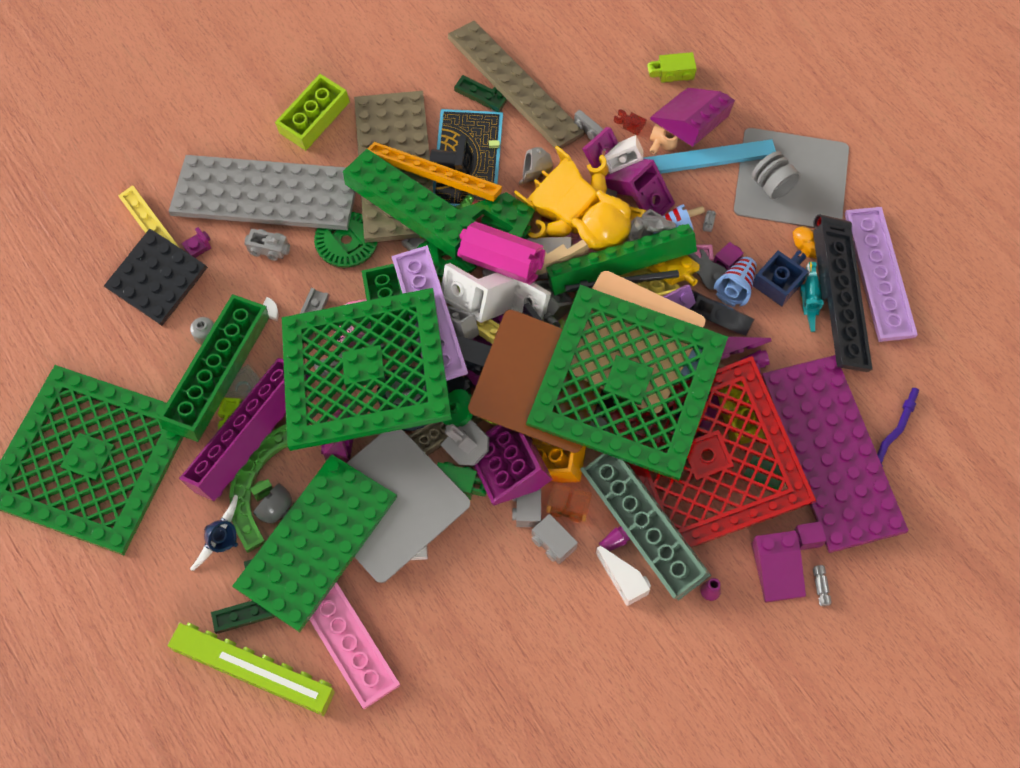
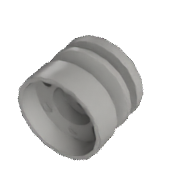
(776, 175)

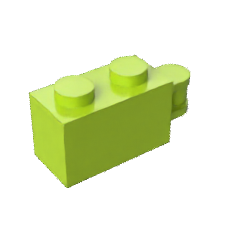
(673, 67)

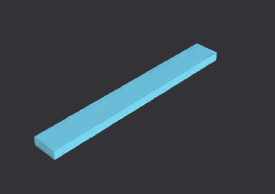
(713, 156)

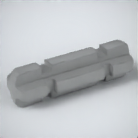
(822, 585)

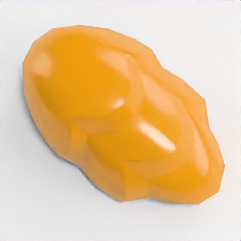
(804, 241)

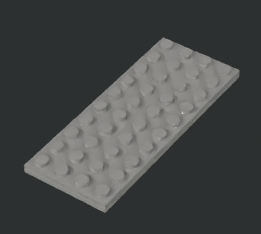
(263, 192)

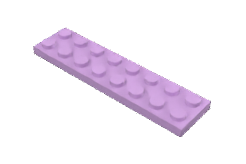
(416, 273)
(881, 275)

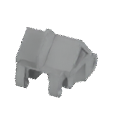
(648, 224)

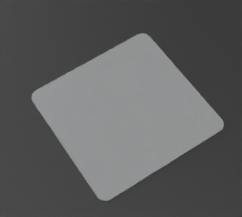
(817, 192)
(423, 505)

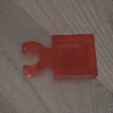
(631, 123)

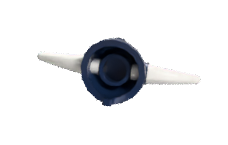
(219, 535)

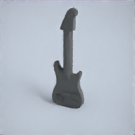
(708, 271)

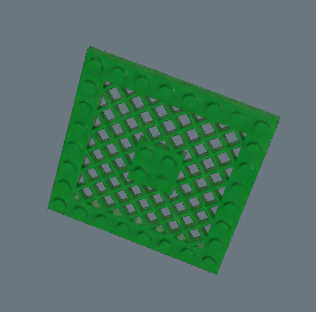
(363, 368)
(628, 382)
(87, 459)

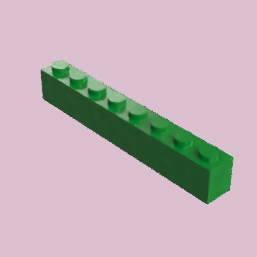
(623, 257)

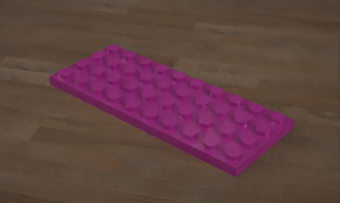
(835, 454)

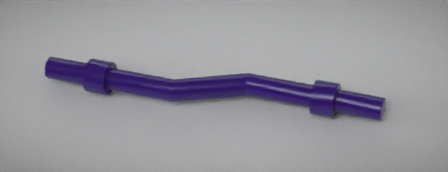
(908, 407)

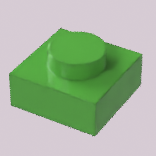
(261, 489)

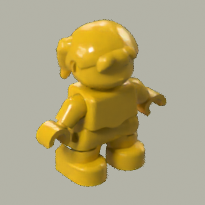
(579, 206)

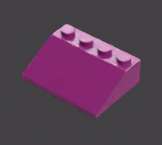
(694, 113)
(511, 466)

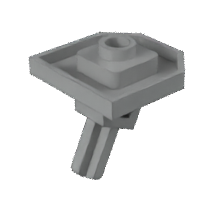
(466, 443)

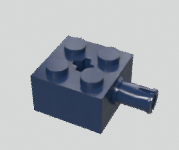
(781, 277)

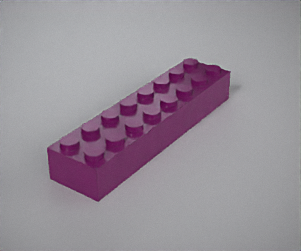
(239, 436)

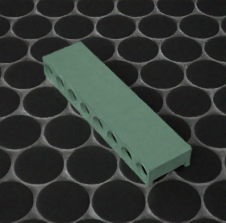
(646, 525)

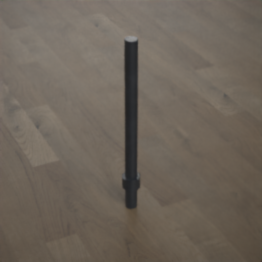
(635, 279)

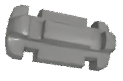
(709, 221)

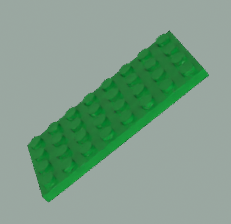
(315, 542)

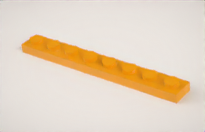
(437, 172)

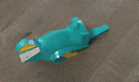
(811, 295)

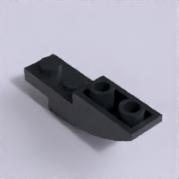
(721, 314)

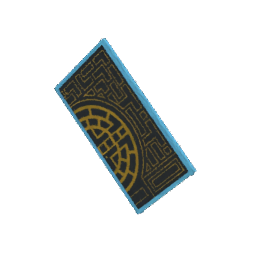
(480, 129)

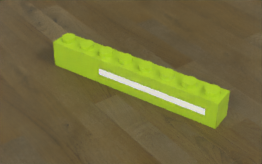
(251, 668)

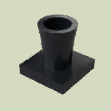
(458, 160)

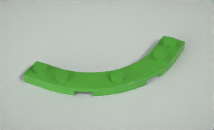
(244, 480)

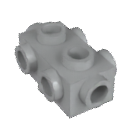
(267, 244)

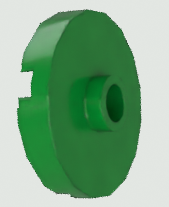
(459, 404)

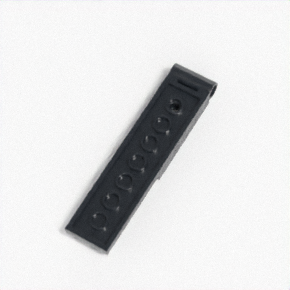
(842, 290)

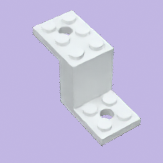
(491, 294)

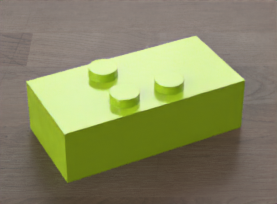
(312, 112)

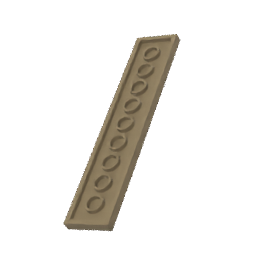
(515, 85)

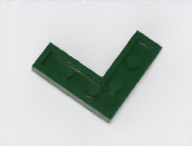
(480, 93)
(239, 615)

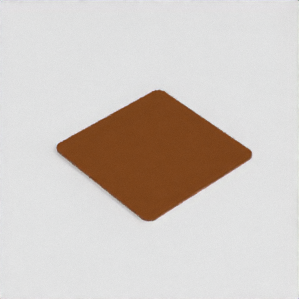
(515, 376)

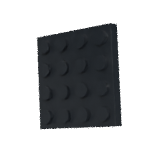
(155, 277)

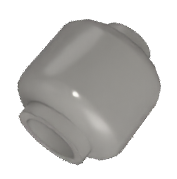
(200, 329)

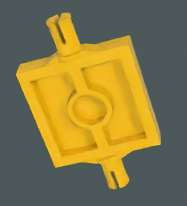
(685, 266)

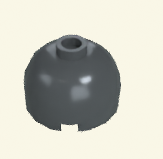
(275, 505)

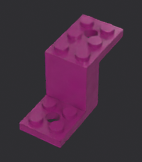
(637, 180)

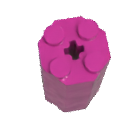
(501, 252)

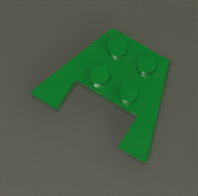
(505, 211)

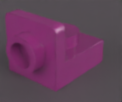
(197, 244)

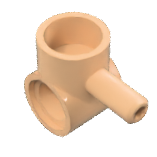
(662, 138)

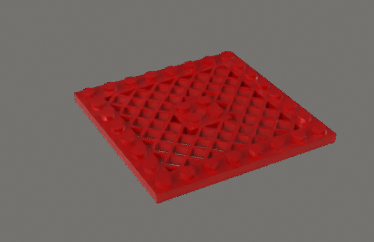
(798, 489)

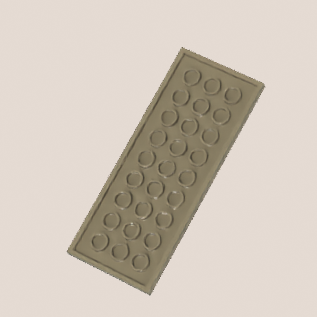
(401, 124)

